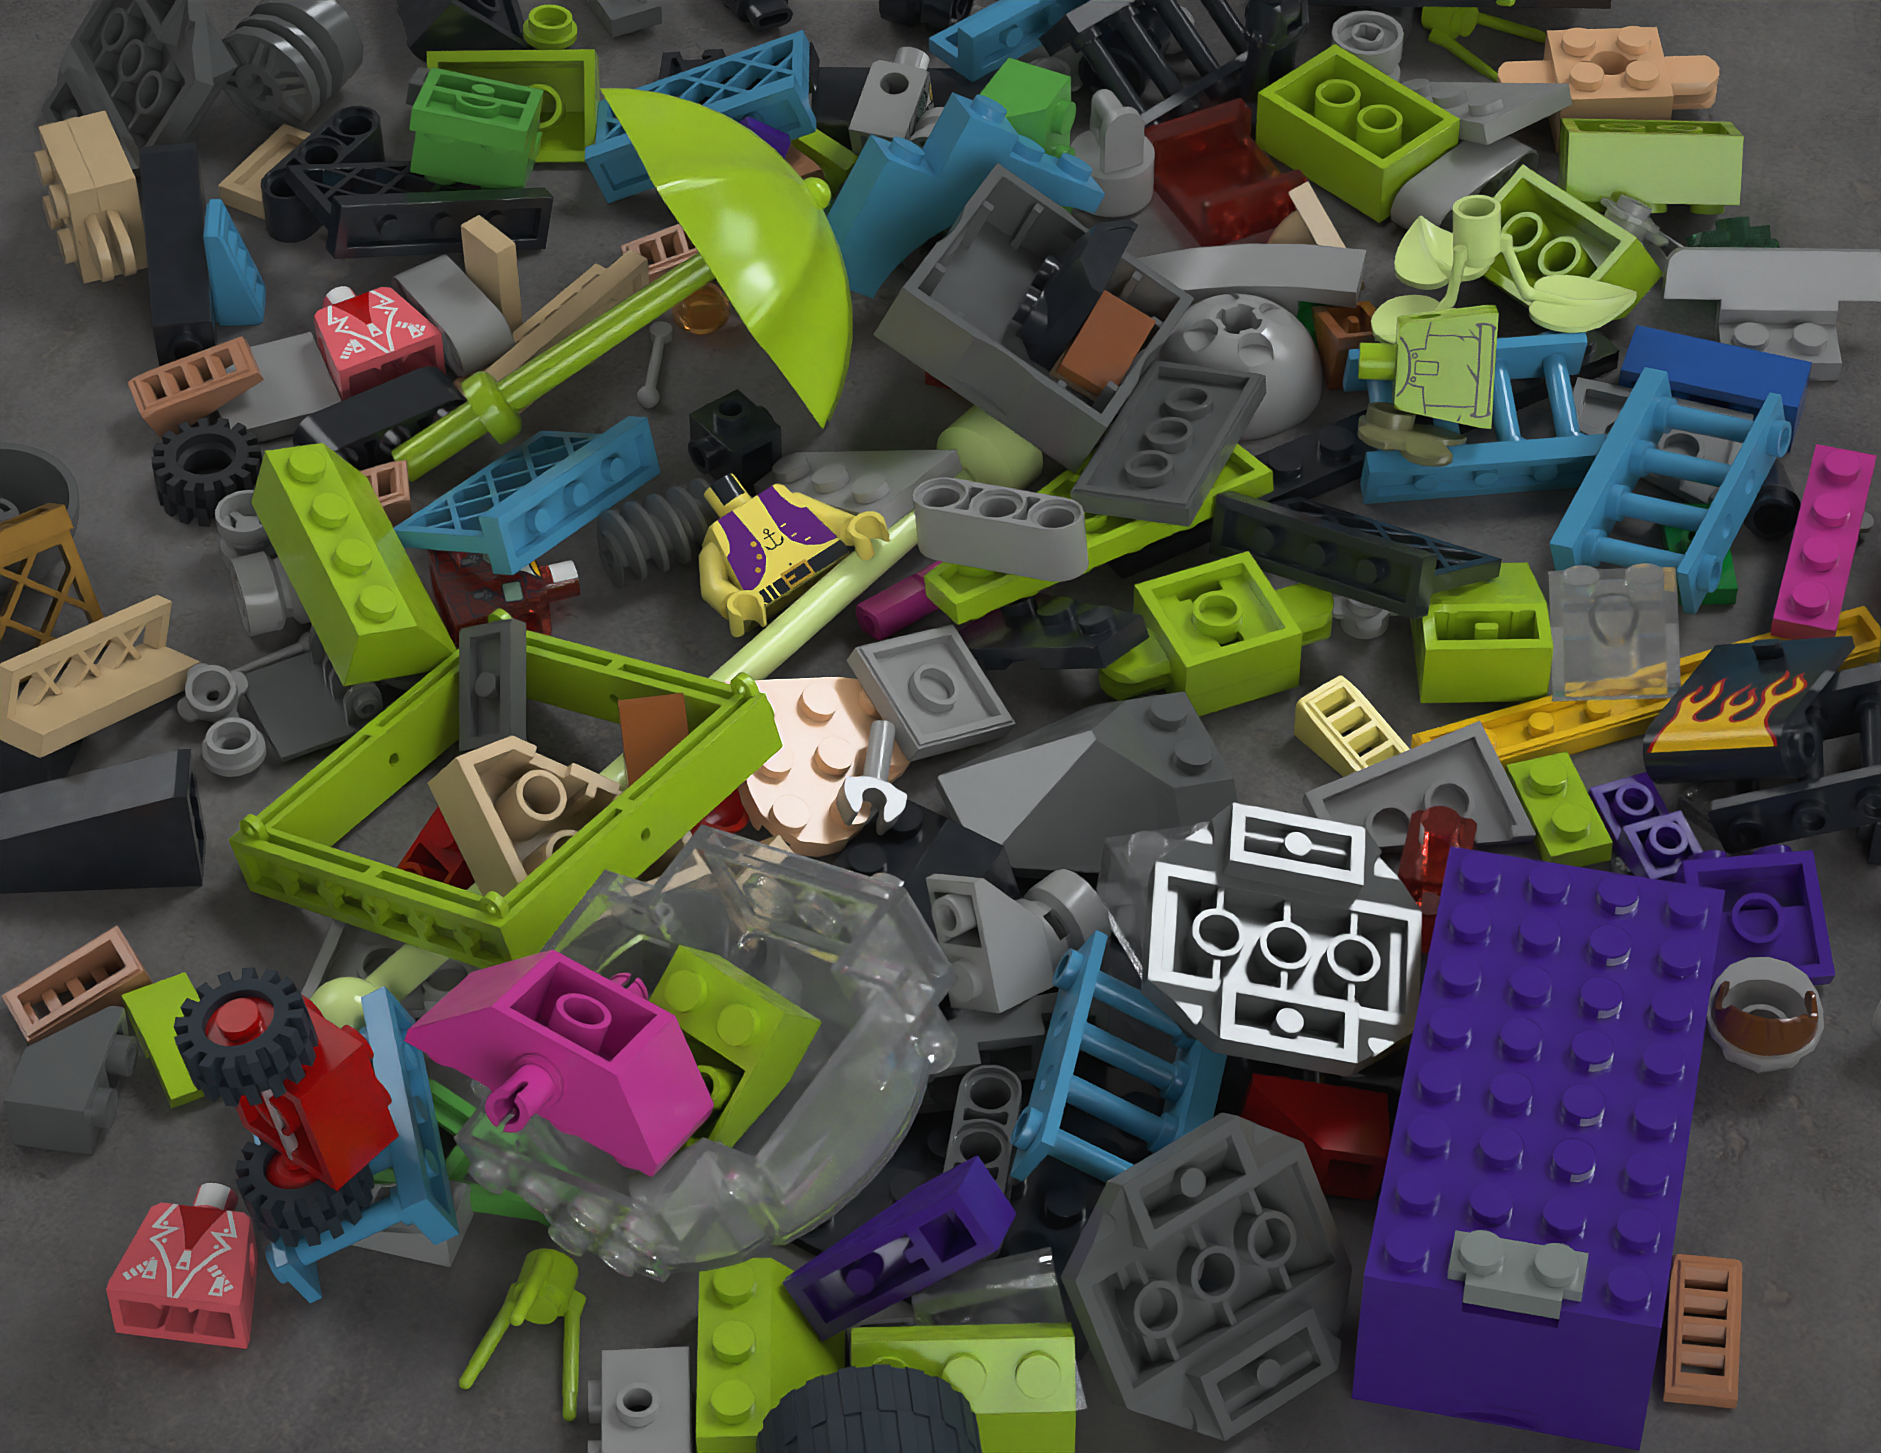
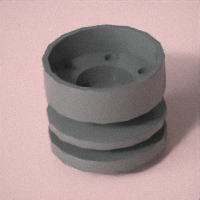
(291, 59)

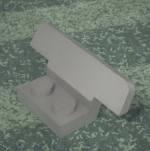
(1777, 296)

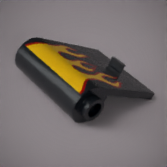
(1744, 713)

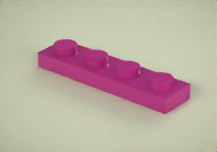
(1823, 544)

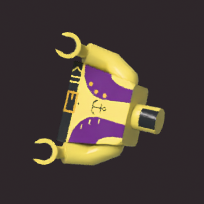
(774, 549)

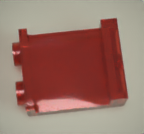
(1219, 176)

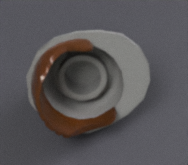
(1764, 1014)

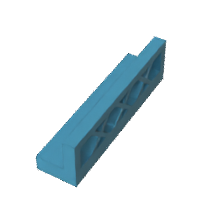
(997, 33)

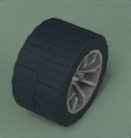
(871, 1413)

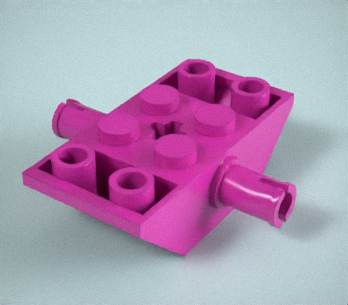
(573, 1052)

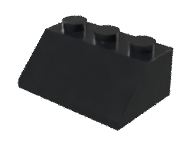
(462, 25)

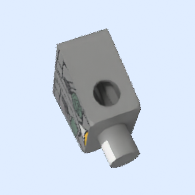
(892, 98)

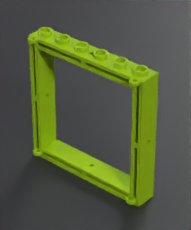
(289, 843)

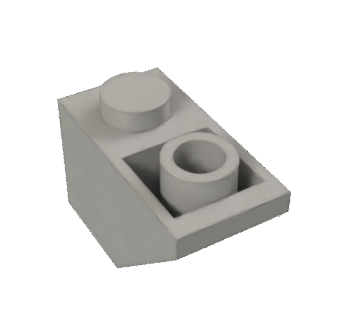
(990, 944)

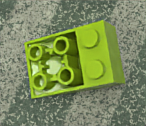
(1485, 641)
(739, 1036)

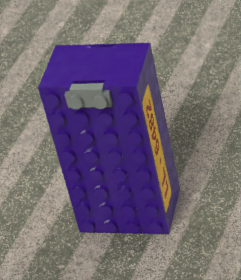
(1539, 1149)

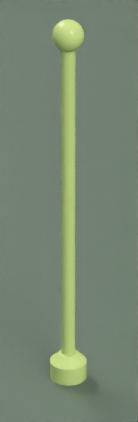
(987, 454)

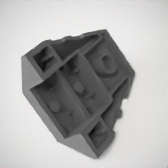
(1091, 779)

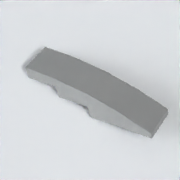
(1269, 271)

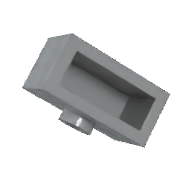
(643, 1401)

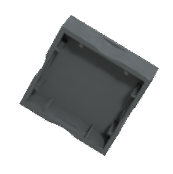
(961, 305)

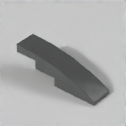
(1002, 1039)

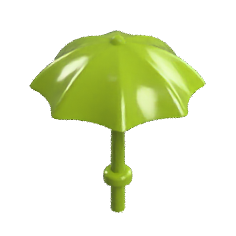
(753, 232)

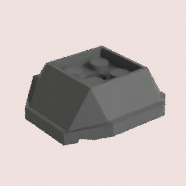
(147, 67)
(1294, 891)
(1269, 1290)

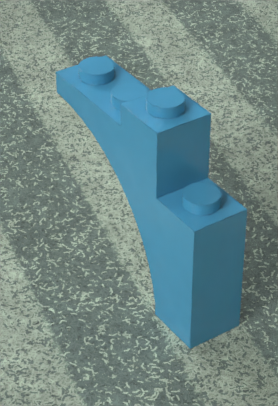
(909, 193)

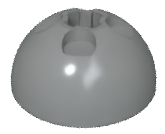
(1257, 338)

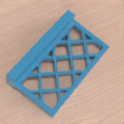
(777, 101)
(536, 495)

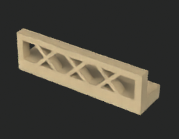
(570, 310)
(90, 694)

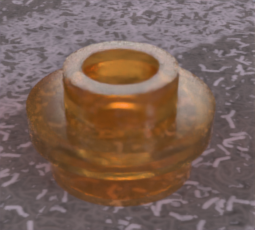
(702, 311)

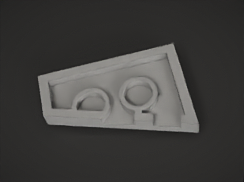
(1494, 109)
(1600, 405)
(862, 478)
(1448, 772)

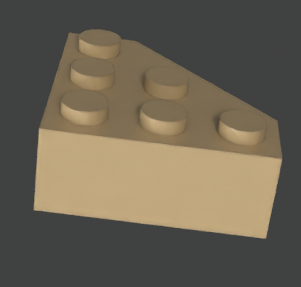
(519, 809)

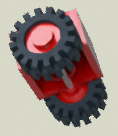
(298, 1090)

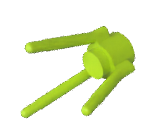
(1450, 22)
(539, 1296)

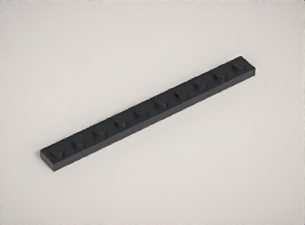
(1337, 456)

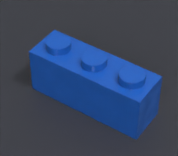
(1719, 372)

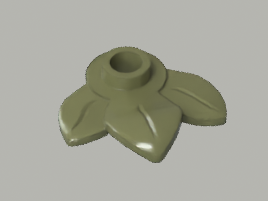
(1395, 430)

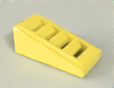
(1336, 709)

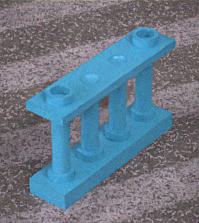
(1631, 454)
(1502, 465)
(1187, 1084)
(416, 1155)

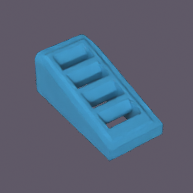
(233, 276)

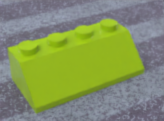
(348, 566)

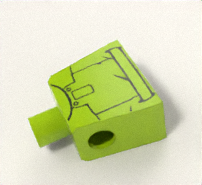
(1439, 364)

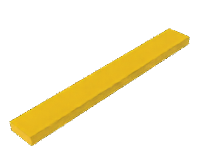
(1555, 727)

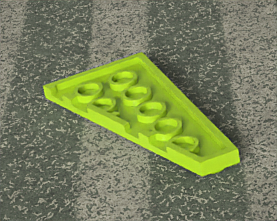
(972, 592)

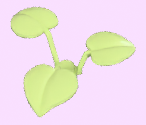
(1436, 257)

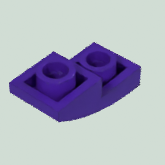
(1642, 828)

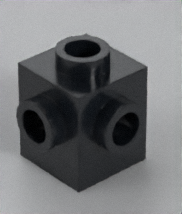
(734, 439)

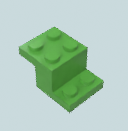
(475, 131)

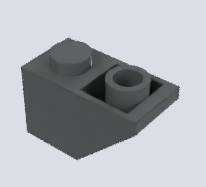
(70, 1084)

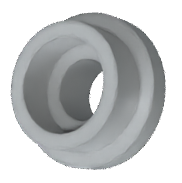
(233, 747)

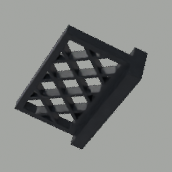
(395, 212)
(1345, 552)

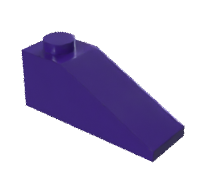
(904, 1249)

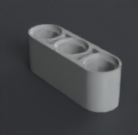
(1460, 173)
(469, 322)
(1001, 529)

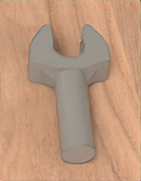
(874, 783)

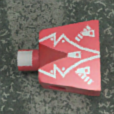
(373, 339)
(189, 1273)

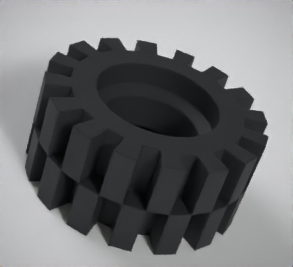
(199, 450)

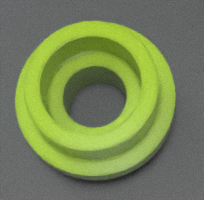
(550, 28)

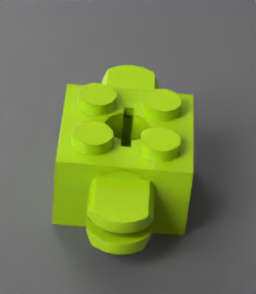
(1219, 635)

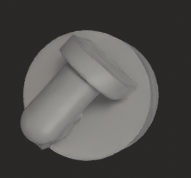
(1118, 155)

